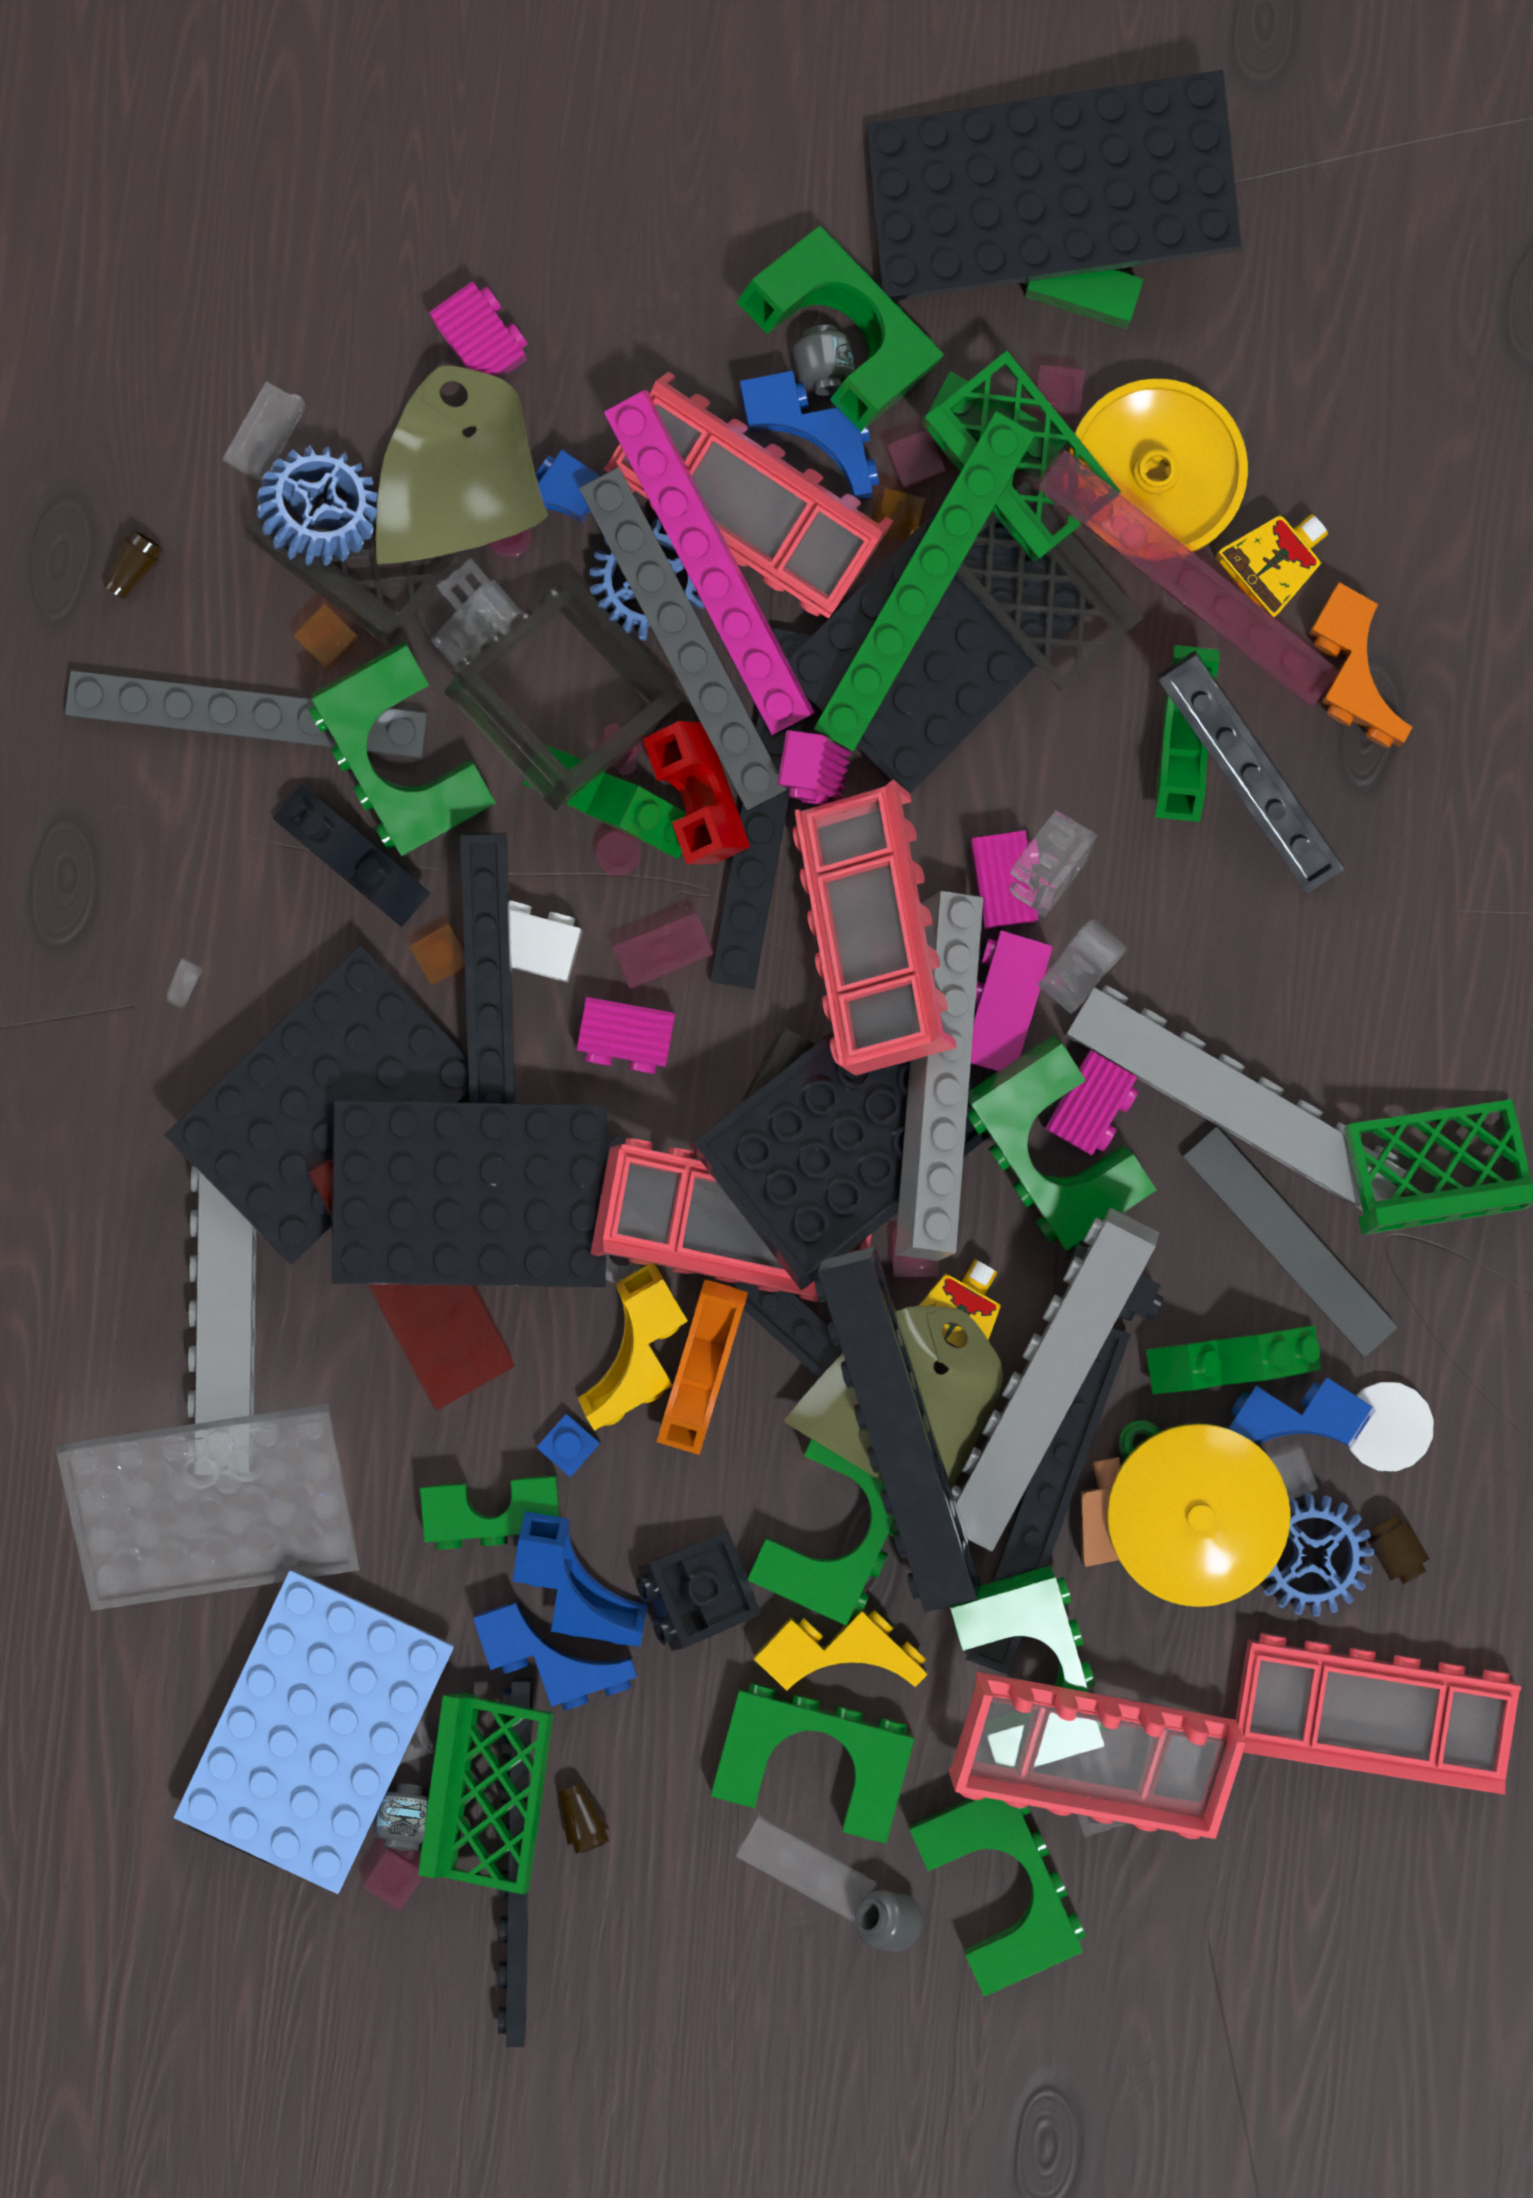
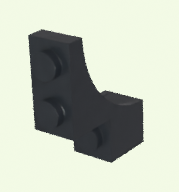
(351, 855)

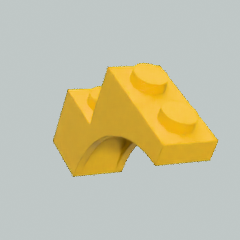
(636, 1372)
(866, 1639)

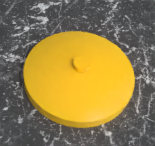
(1170, 456)
(1198, 1515)

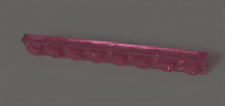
(1186, 578)

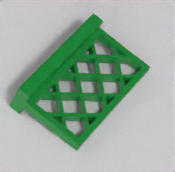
(959, 444)
(1439, 1205)
(449, 1792)

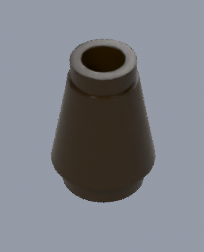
(132, 564)
(582, 1820)

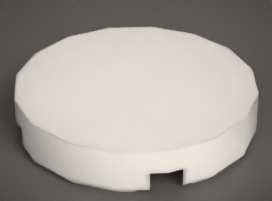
(1397, 1430)

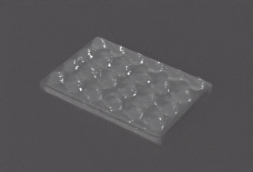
(208, 1506)

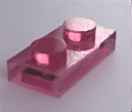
(663, 950)

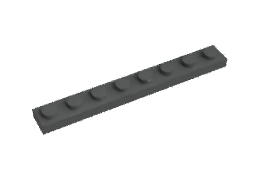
(682, 638)
(229, 713)

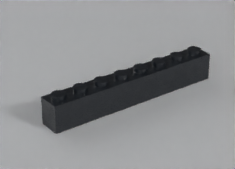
(898, 1429)

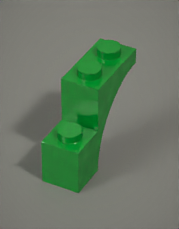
(1183, 756)
(626, 808)
(1233, 1360)

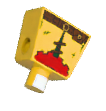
(1273, 561)
(968, 1297)

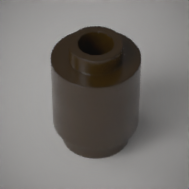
(1398, 1549)

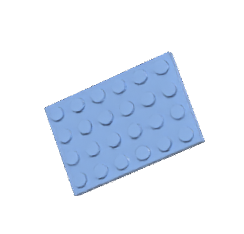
(314, 1731)

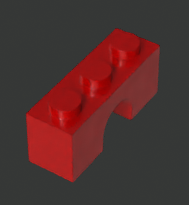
(691, 764)

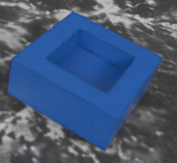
(568, 1445)

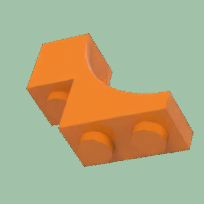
(1352, 694)
(702, 1366)

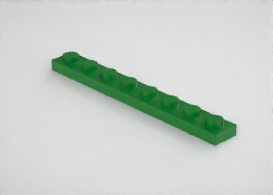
(925, 580)

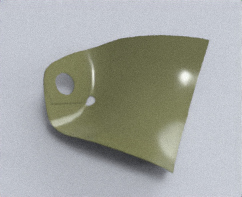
(450, 489)
(954, 1401)

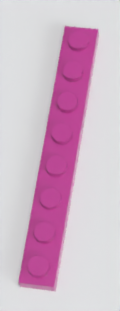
(709, 562)

